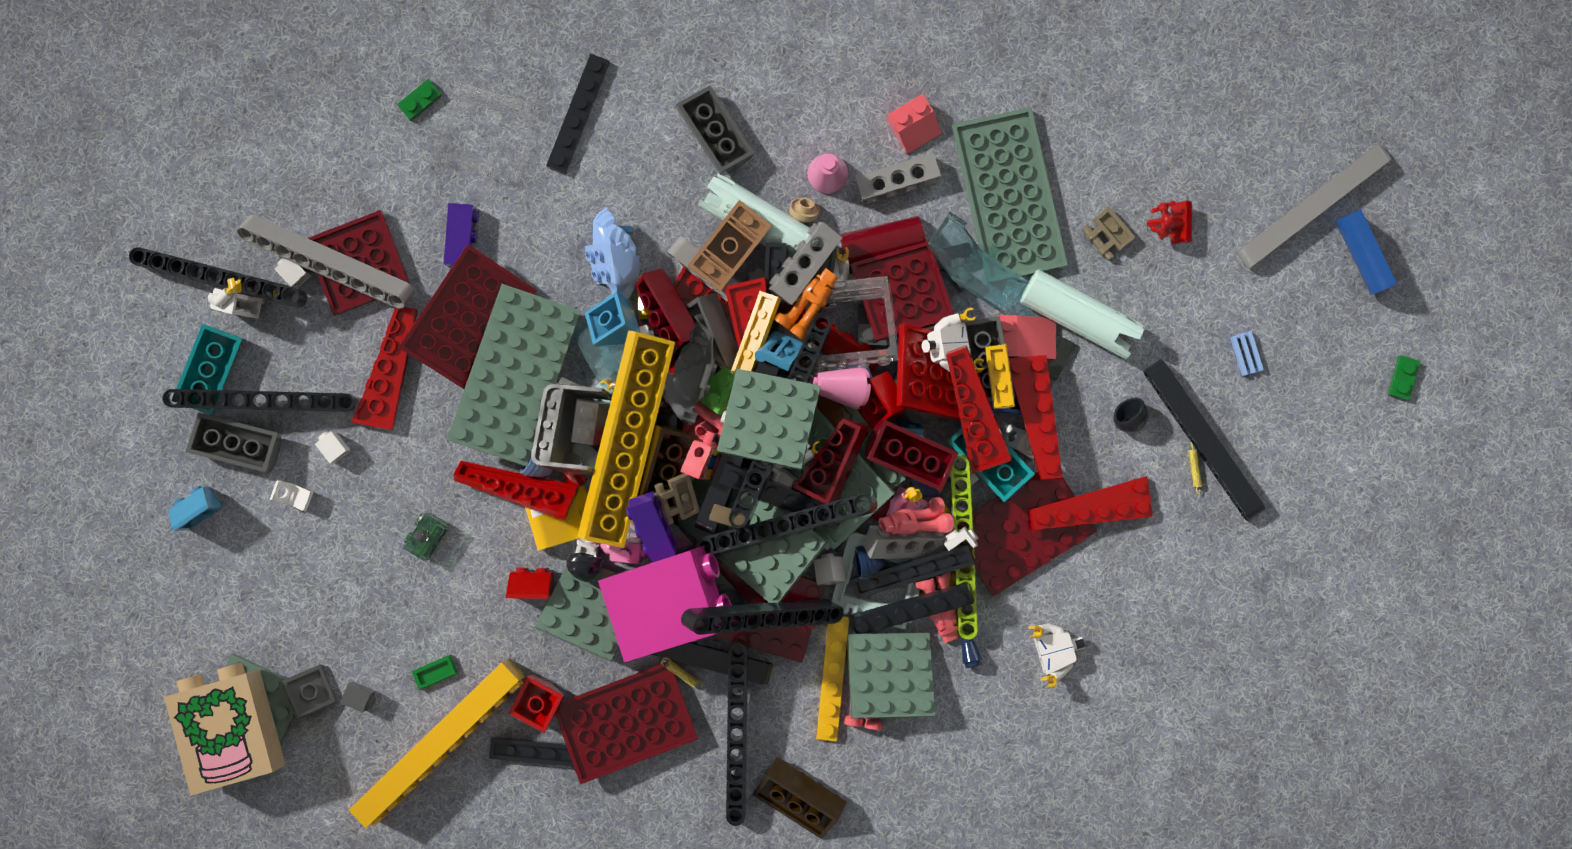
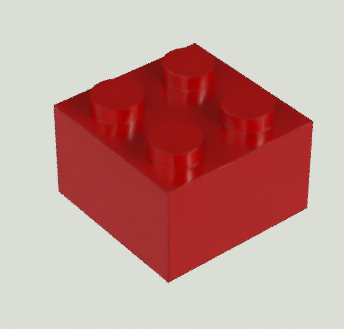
(881, 401)

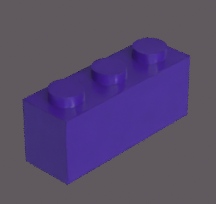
(459, 230)
(651, 527)

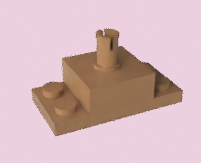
(729, 245)

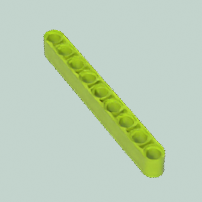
(967, 516)

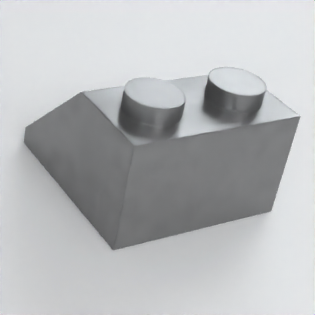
(589, 421)

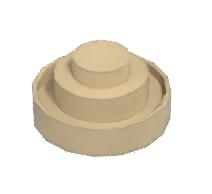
(804, 210)

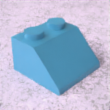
(611, 320)
(193, 509)

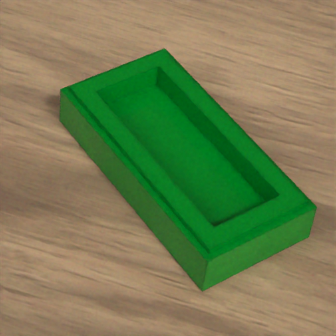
(434, 672)

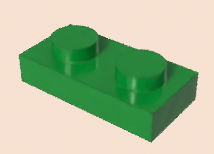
(419, 100)
(1403, 377)

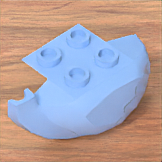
(612, 255)

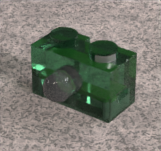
(425, 536)

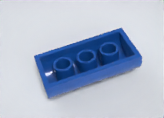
(1366, 252)

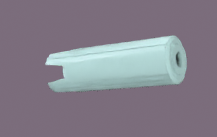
(784, 227)
(1080, 313)

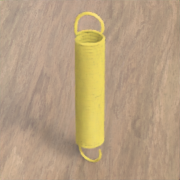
(1195, 469)
(681, 673)

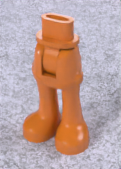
(815, 292)

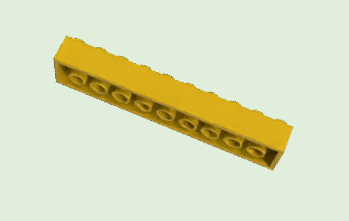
(626, 438)
(434, 746)

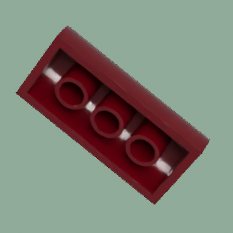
(882, 239)
(910, 454)

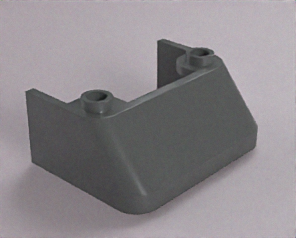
(555, 425)

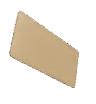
(721, 515)

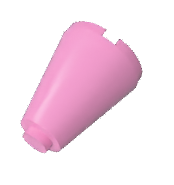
(827, 173)
(844, 386)

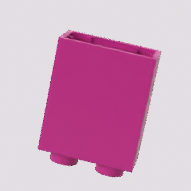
(650, 601)

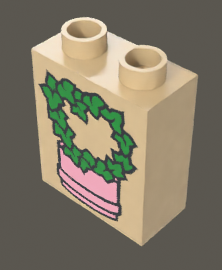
(224, 729)

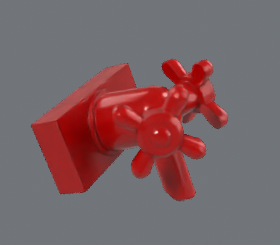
(1178, 221)

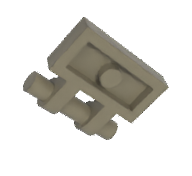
(1112, 228)
(683, 497)

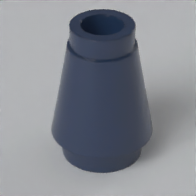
(970, 654)

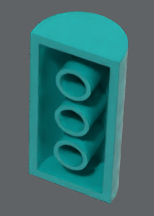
(209, 363)
(1004, 478)

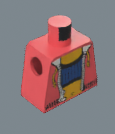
(702, 458)

